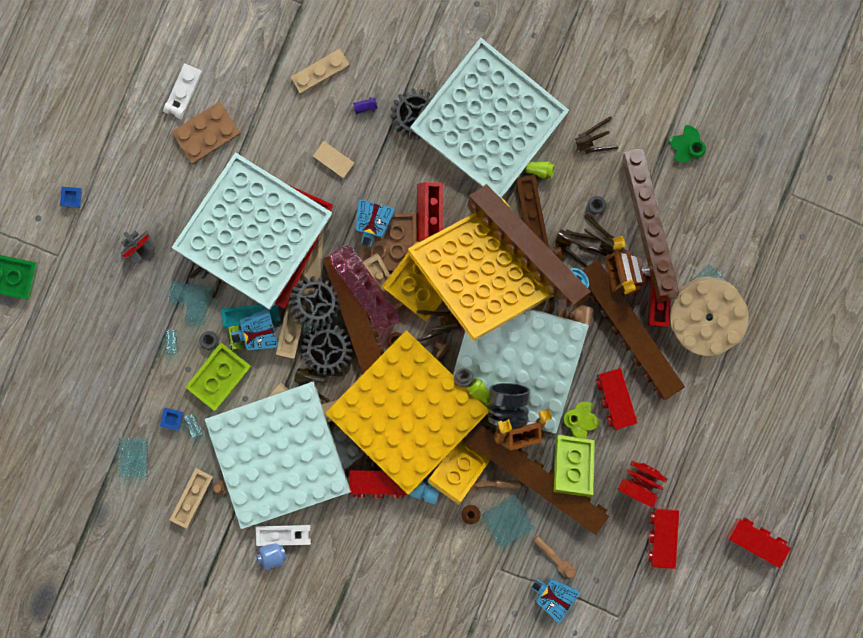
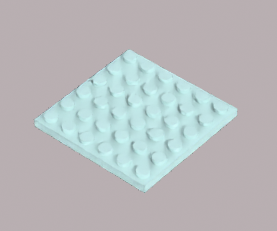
(489, 118)
(252, 231)
(530, 352)
(277, 455)

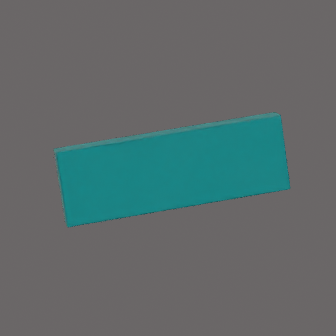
(232, 316)

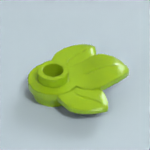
(584, 419)

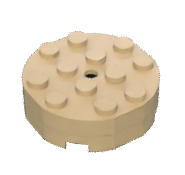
(719, 331)

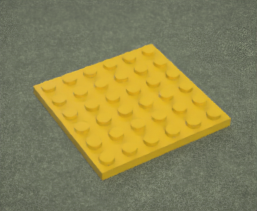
(477, 276)
(407, 412)

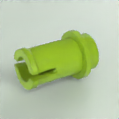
(236, 346)

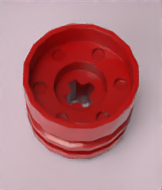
(642, 483)

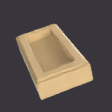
(333, 159)

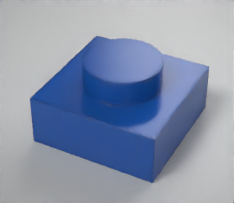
(71, 197)
(171, 419)

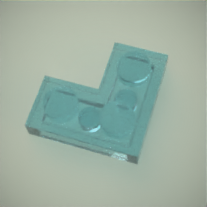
(195, 296)

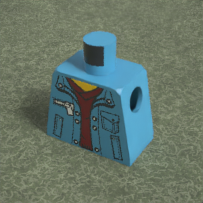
(372, 221)
(256, 331)
(555, 597)

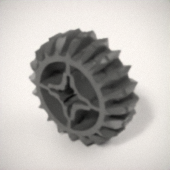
(409, 119)
(328, 304)
(310, 347)

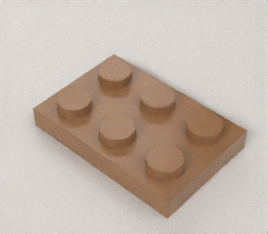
(206, 132)

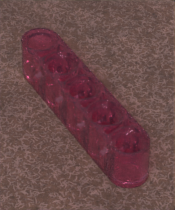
(364, 287)

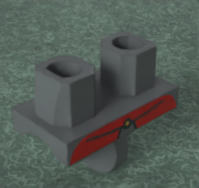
(130, 251)

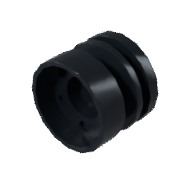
(509, 403)

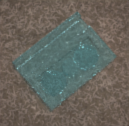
(133, 457)

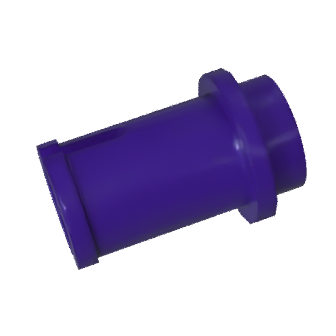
(365, 105)

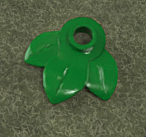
(684, 145)

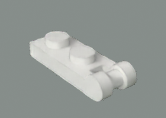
(183, 90)
(282, 535)

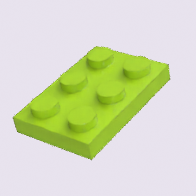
(218, 376)
(574, 466)

